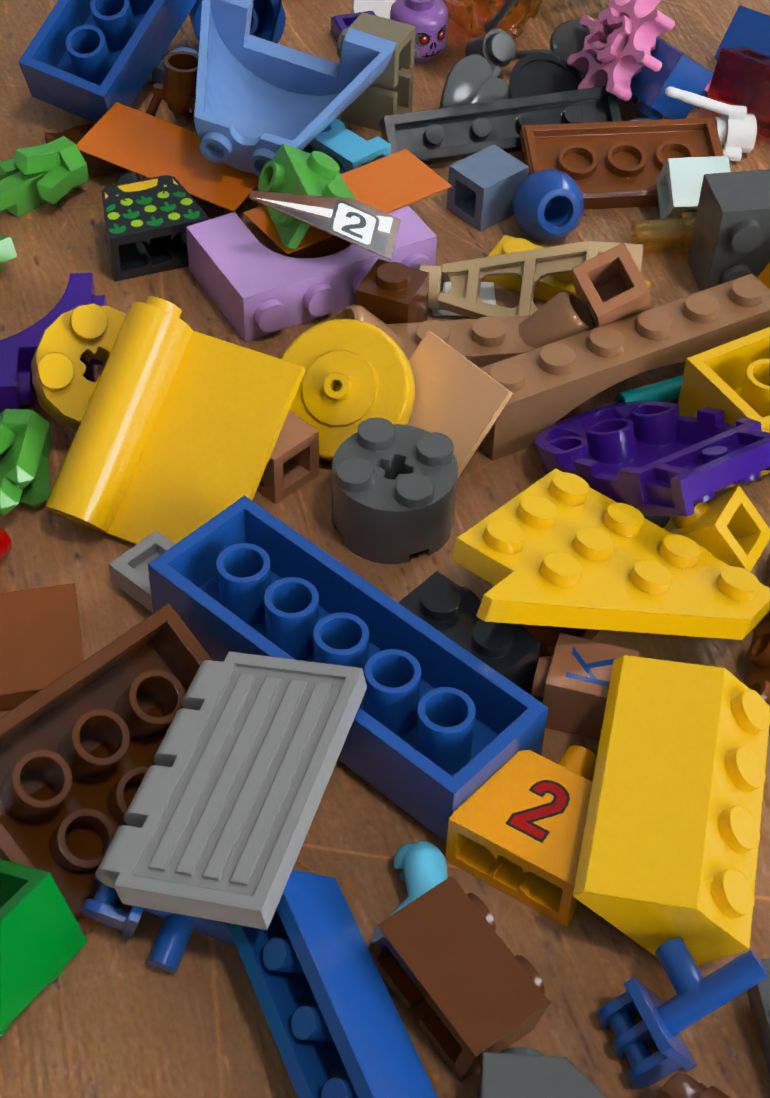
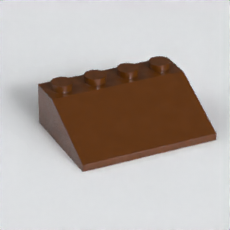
(84, 748)

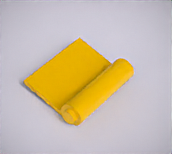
(172, 429)

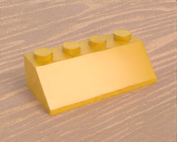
(676, 807)

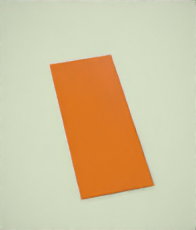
(162, 148)
(380, 184)

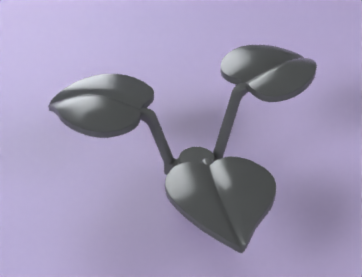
(475, 75)

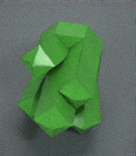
(41, 175)
(24, 459)

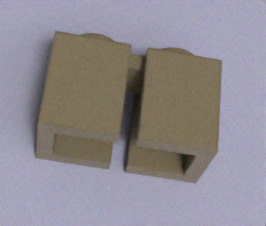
(394, 88)

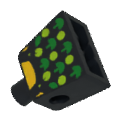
(148, 224)

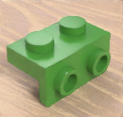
(304, 174)

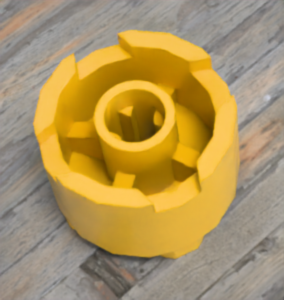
(57, 367)

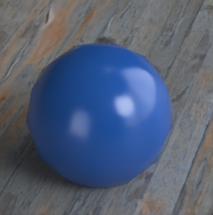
(548, 205)

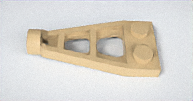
(528, 264)

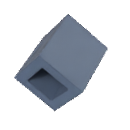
(485, 186)

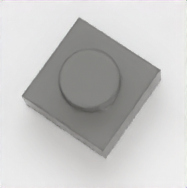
(131, 568)

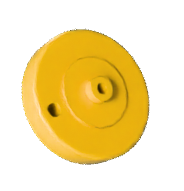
(348, 378)

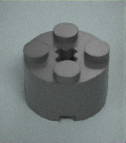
(394, 491)

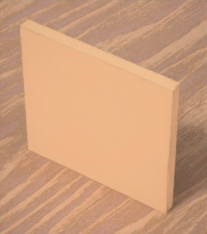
(454, 397)

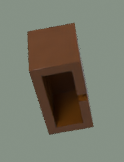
(453, 958)

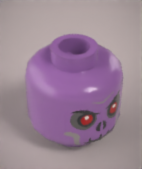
(431, 24)

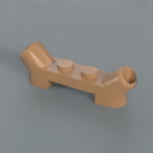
(488, 337)

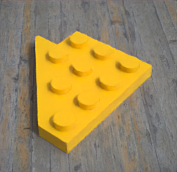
(598, 564)

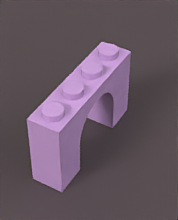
(273, 291)

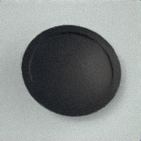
(542, 75)

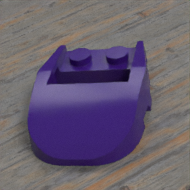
(655, 456)

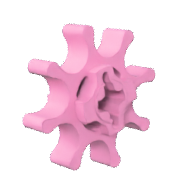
(620, 45)

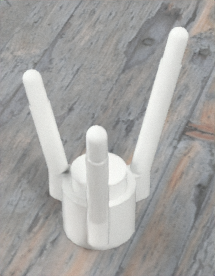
(735, 127)

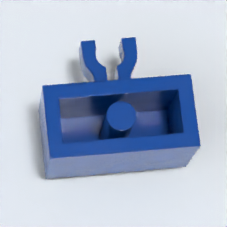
(676, 72)

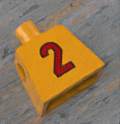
(527, 829)

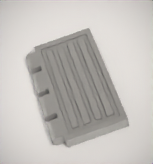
(234, 788)

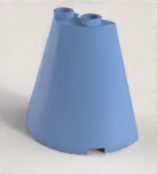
(269, 94)

